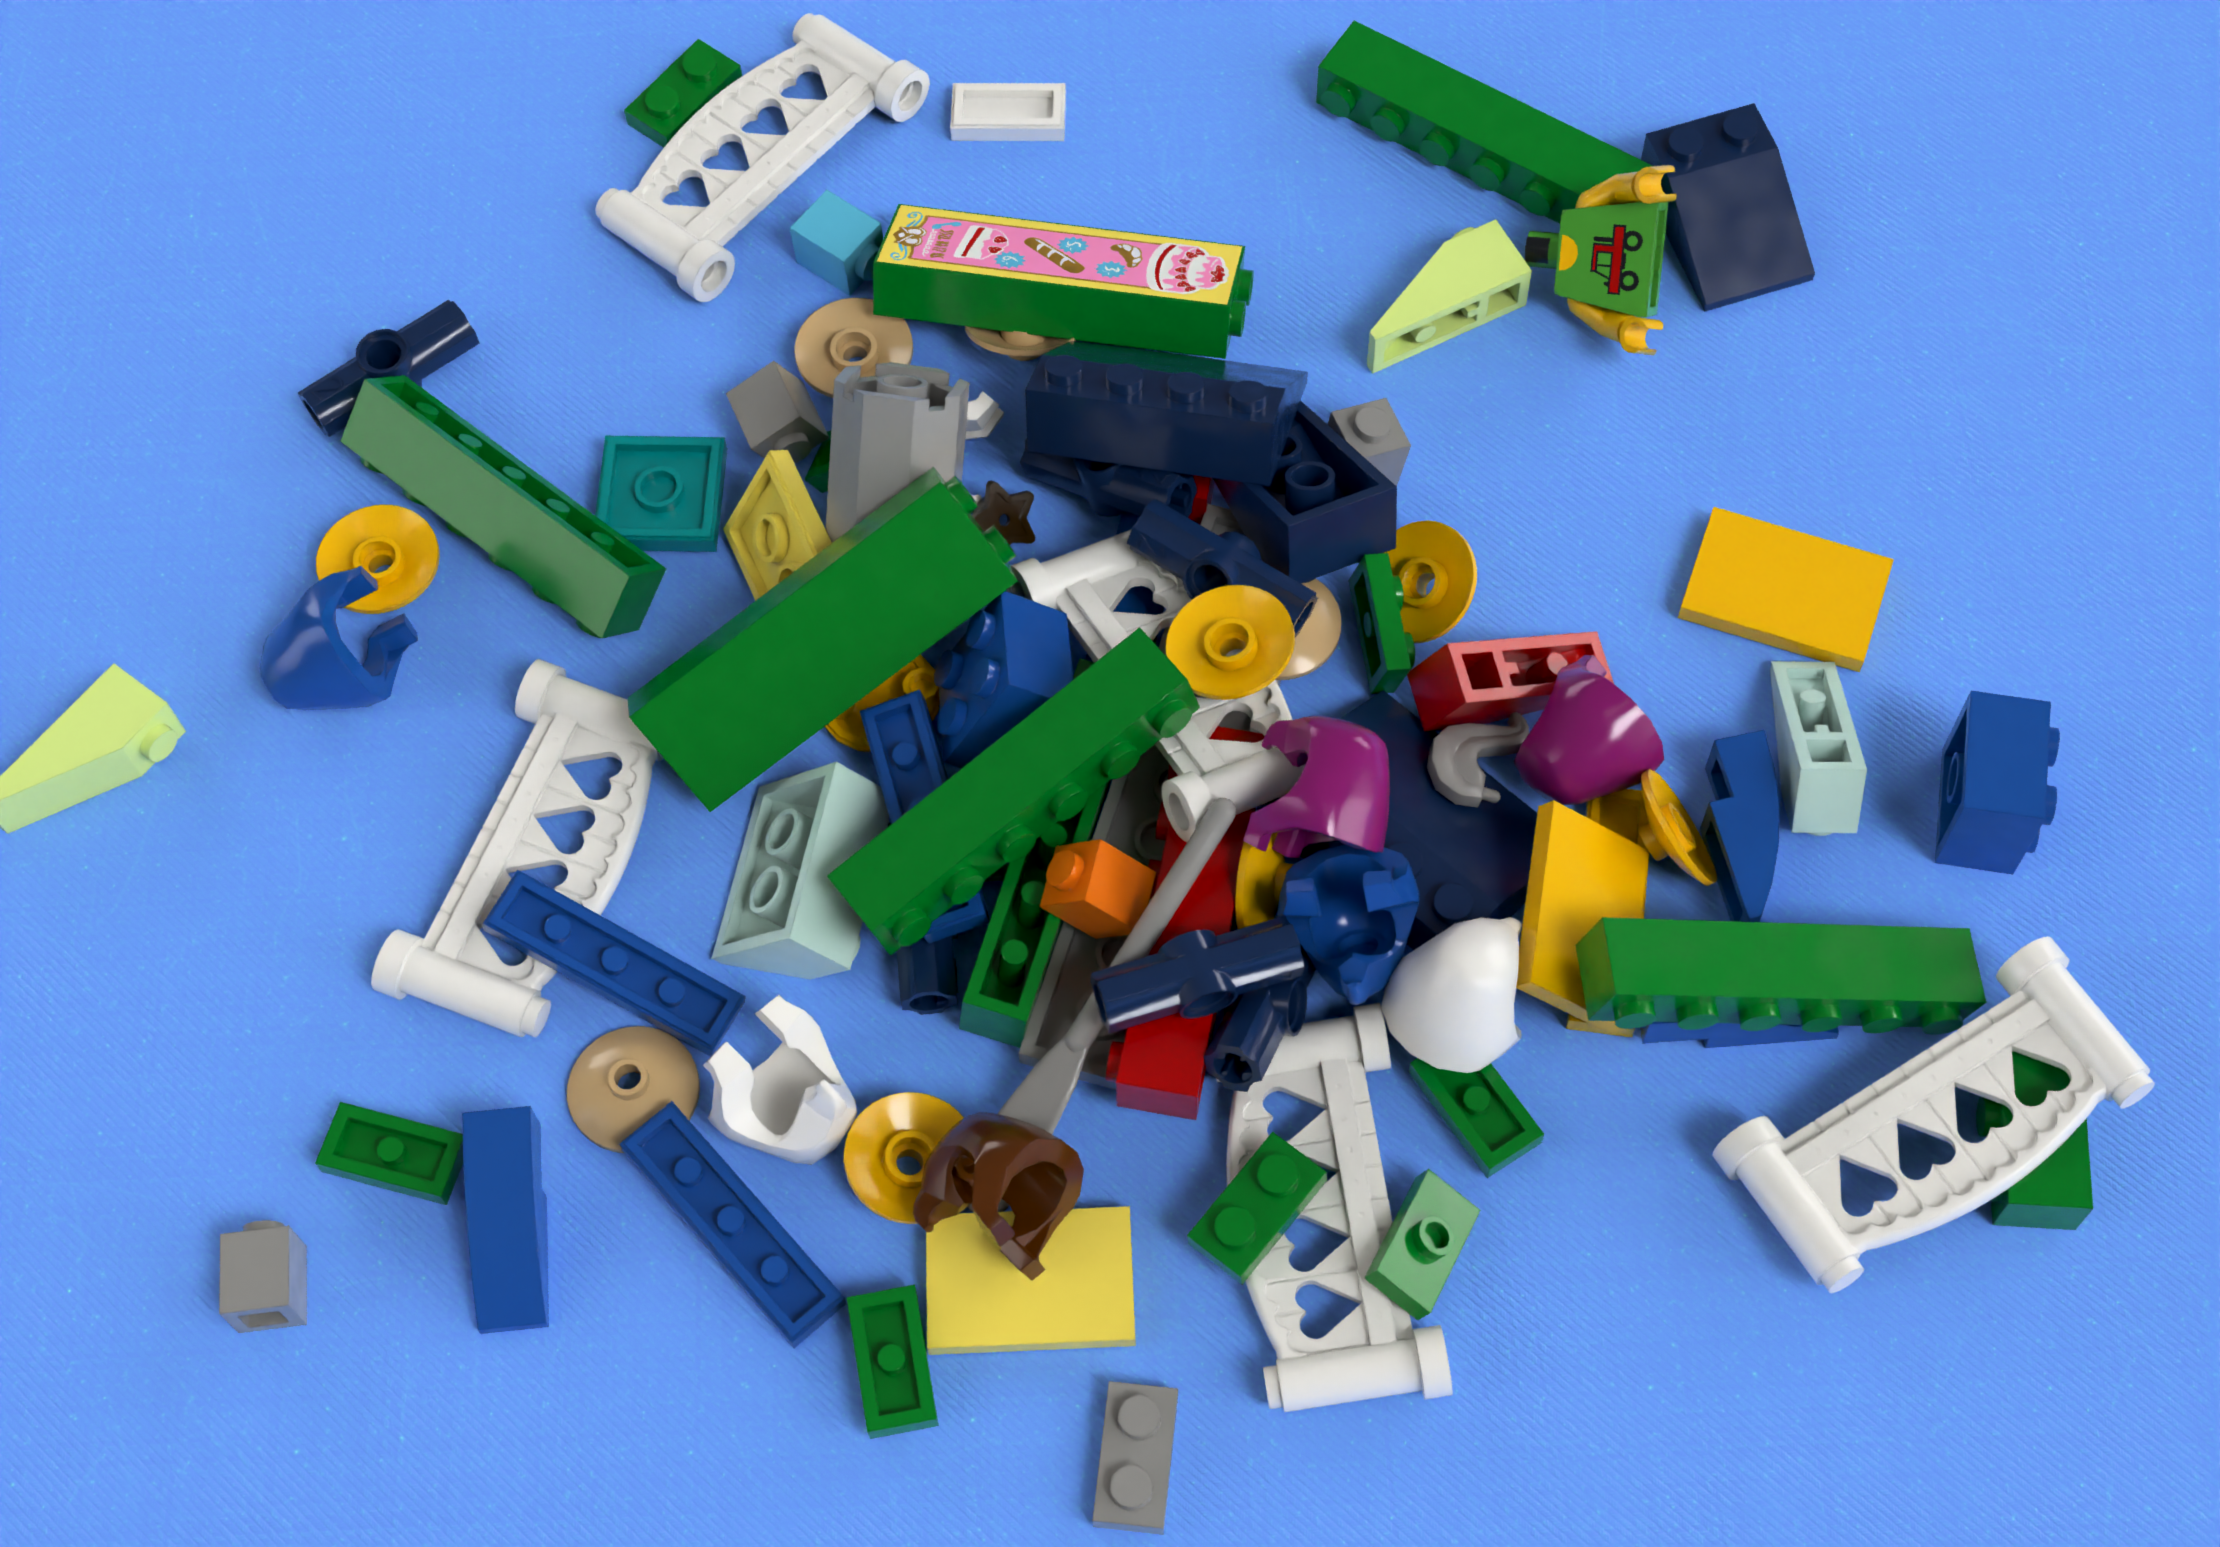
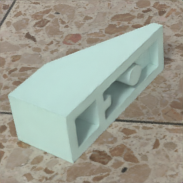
(1816, 749)

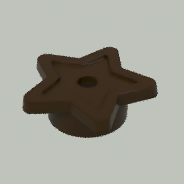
(1014, 506)

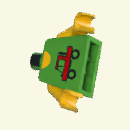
(1611, 255)

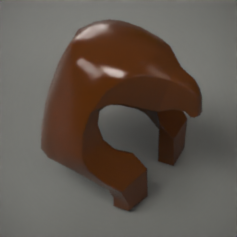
(1009, 1160)

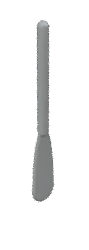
(1052, 1080)

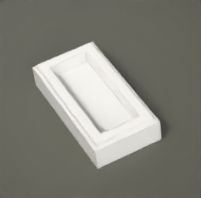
(1008, 112)

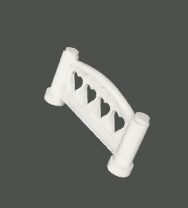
(692, 238)
(1088, 589)
(454, 960)
(2043, 1019)
(1374, 1346)

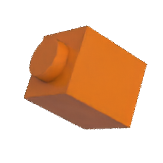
(1097, 888)

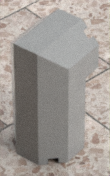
(889, 435)

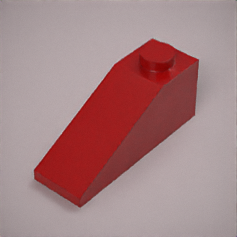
(1495, 677)

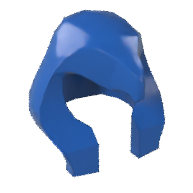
(312, 667)
(1352, 915)

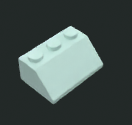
(781, 903)

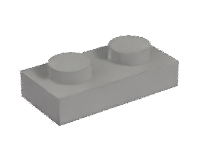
(1135, 1458)

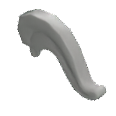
(1455, 754)

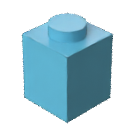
(837, 242)

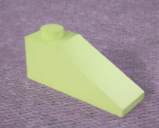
(1460, 288)
(93, 747)

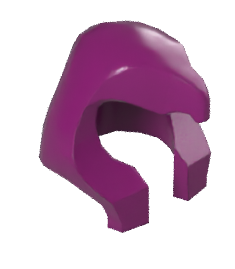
(1587, 739)
(1338, 793)

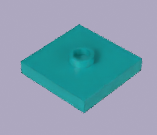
(663, 490)

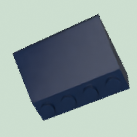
(1162, 410)
(1461, 856)

